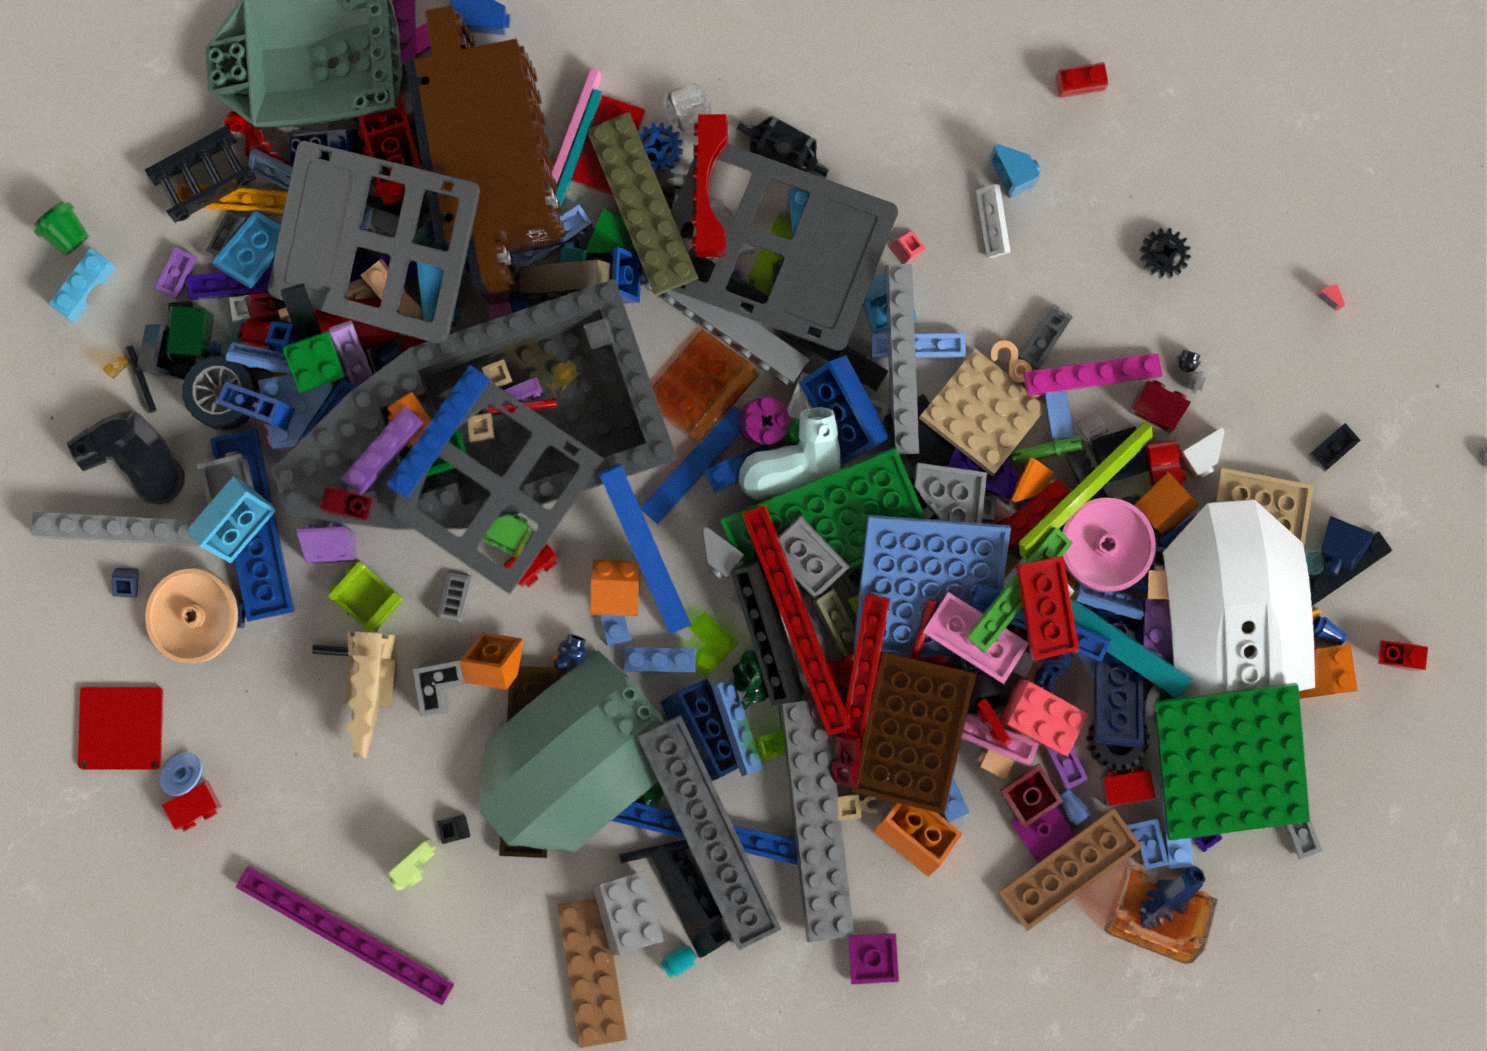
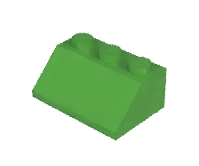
(509, 534)

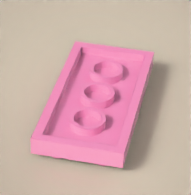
(955, 620)

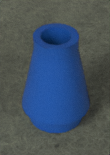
(1327, 631)

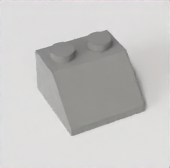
(720, 555)

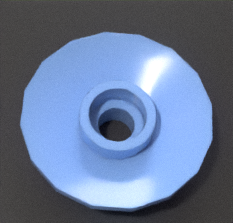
(180, 774)

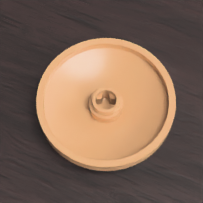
(191, 616)

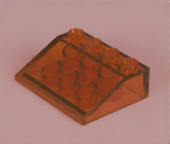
(702, 386)

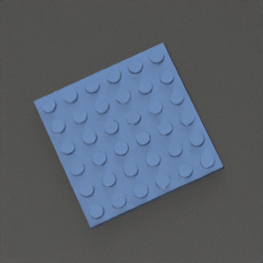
(922, 562)

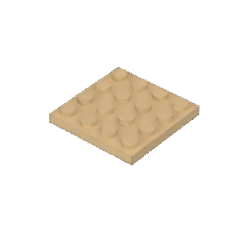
(983, 412)

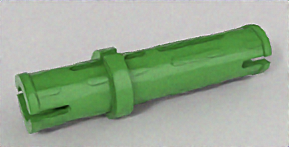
(1048, 449)

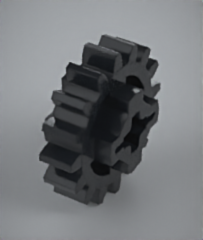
(1163, 243)

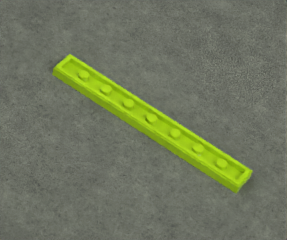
(1087, 488)

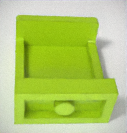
(365, 597)

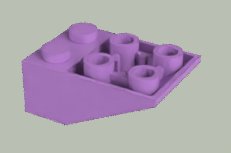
(327, 544)

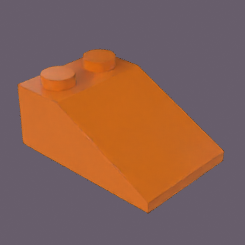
(1333, 672)

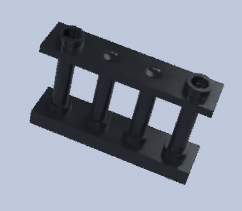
(189, 156)

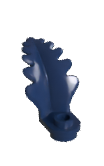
(1171, 897)

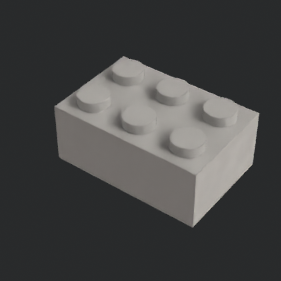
(628, 913)

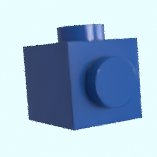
(280, 335)

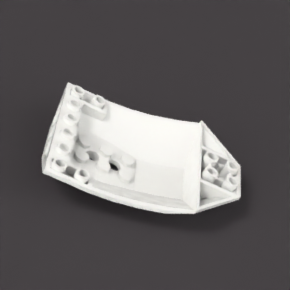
(1234, 569)

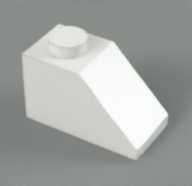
(1203, 454)

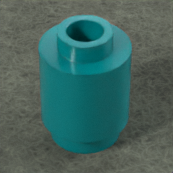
(678, 961)

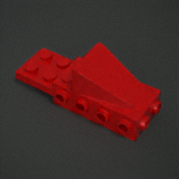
(390, 138)

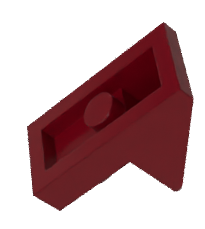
(263, 307)

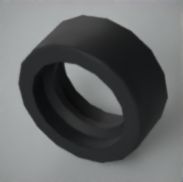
(988, 689)

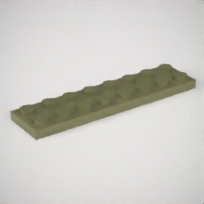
(642, 204)

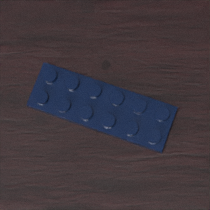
(1118, 691)

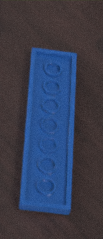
(261, 562)

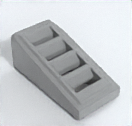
(463, 598)

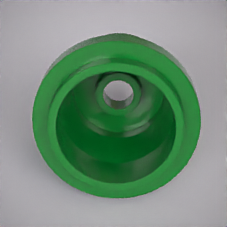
(61, 228)

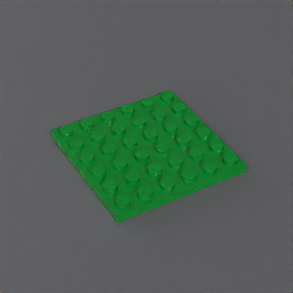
(1232, 761)

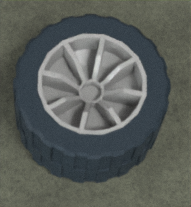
(203, 388)

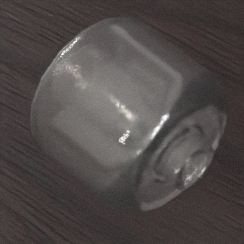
(684, 105)

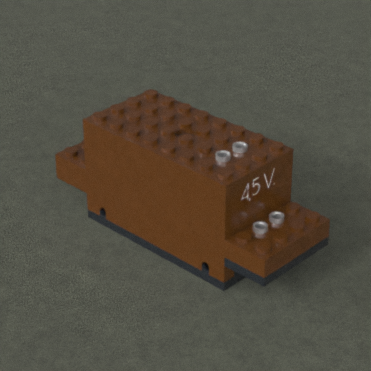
(485, 126)

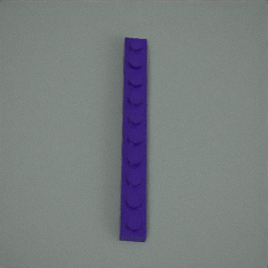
(222, 285)

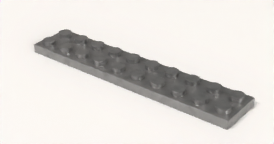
(816, 823)
(709, 832)

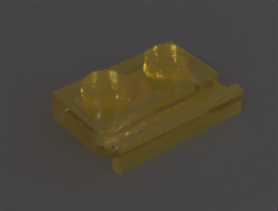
(563, 376)

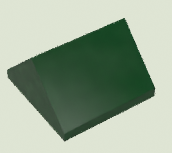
(189, 332)

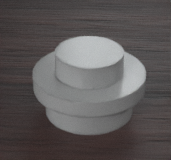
(1196, 381)

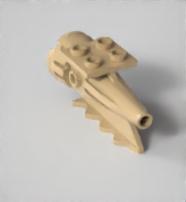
(368, 684)

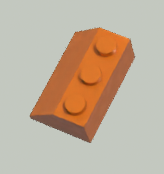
(918, 836)

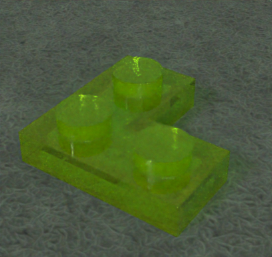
(717, 643)

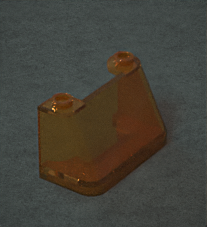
(1178, 940)

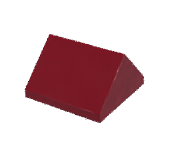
(1030, 795)

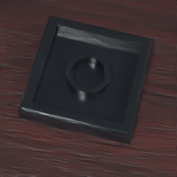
(1106, 444)

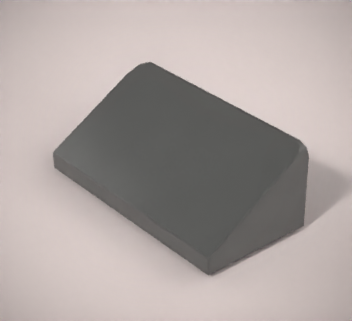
(228, 228)

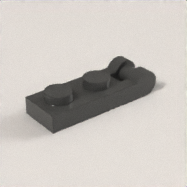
(1045, 337)

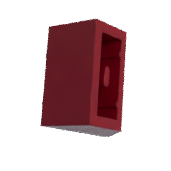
(1159, 405)

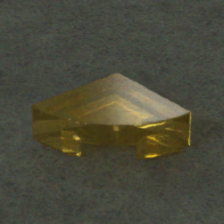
(114, 369)

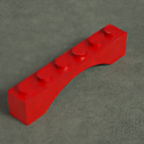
(712, 139)

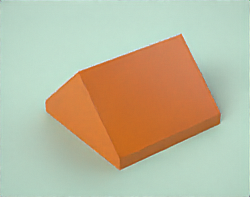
(1166, 504)

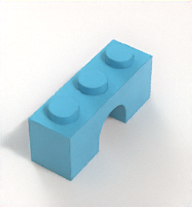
(72, 295)

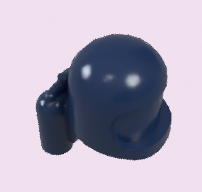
(1051, 669)

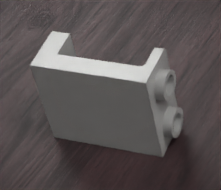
(218, 472)

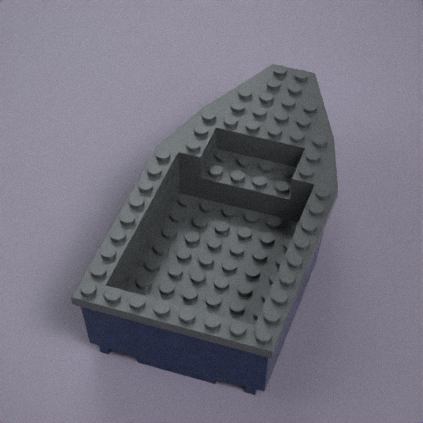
(603, 408)

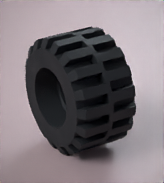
(1116, 761)

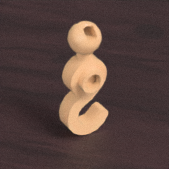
(1015, 367)

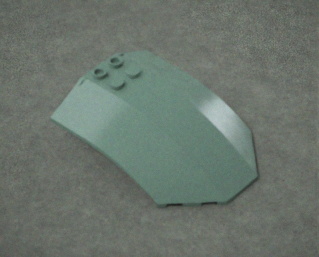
(569, 759)

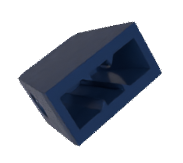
(1343, 545)

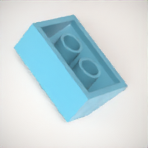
(231, 520)

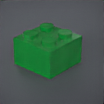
(314, 361)

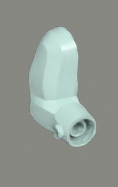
(780, 470)

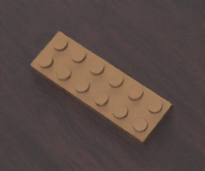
(1070, 869)
(591, 974)

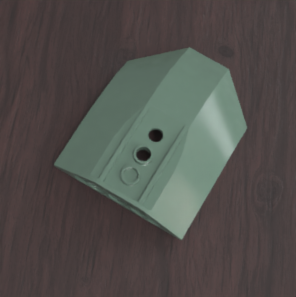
(276, 57)

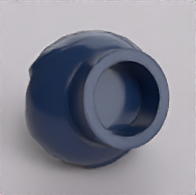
(571, 648)

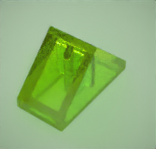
(770, 746)

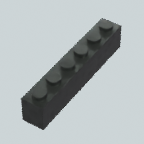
(767, 633)

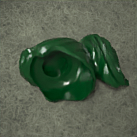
(749, 679)

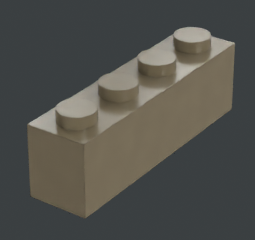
(561, 278)

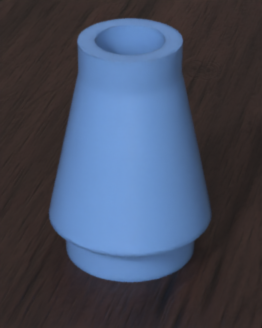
(1075, 808)

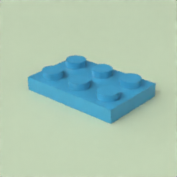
(250, 250)

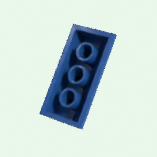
(857, 421)

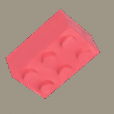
(1043, 717)

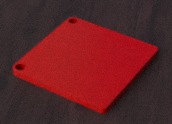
(120, 728)

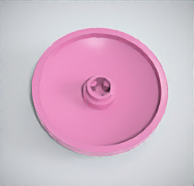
(1109, 545)

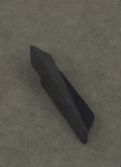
(691, 900)

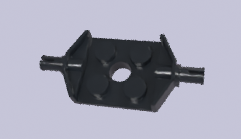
(771, 131)

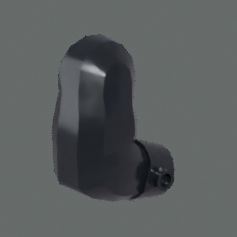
(136, 450)

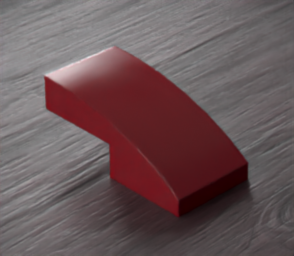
(846, 764)

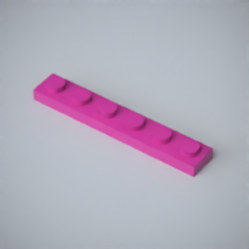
(1092, 374)

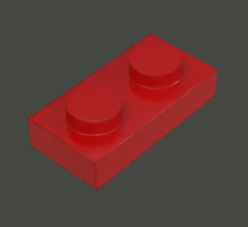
(988, 716)

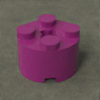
(776, 421)

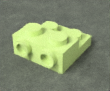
(409, 870)

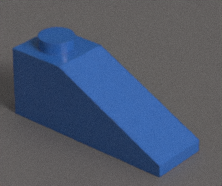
(256, 406)
(727, 472)

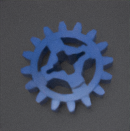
(666, 144)

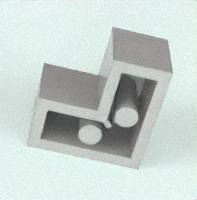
(430, 685)

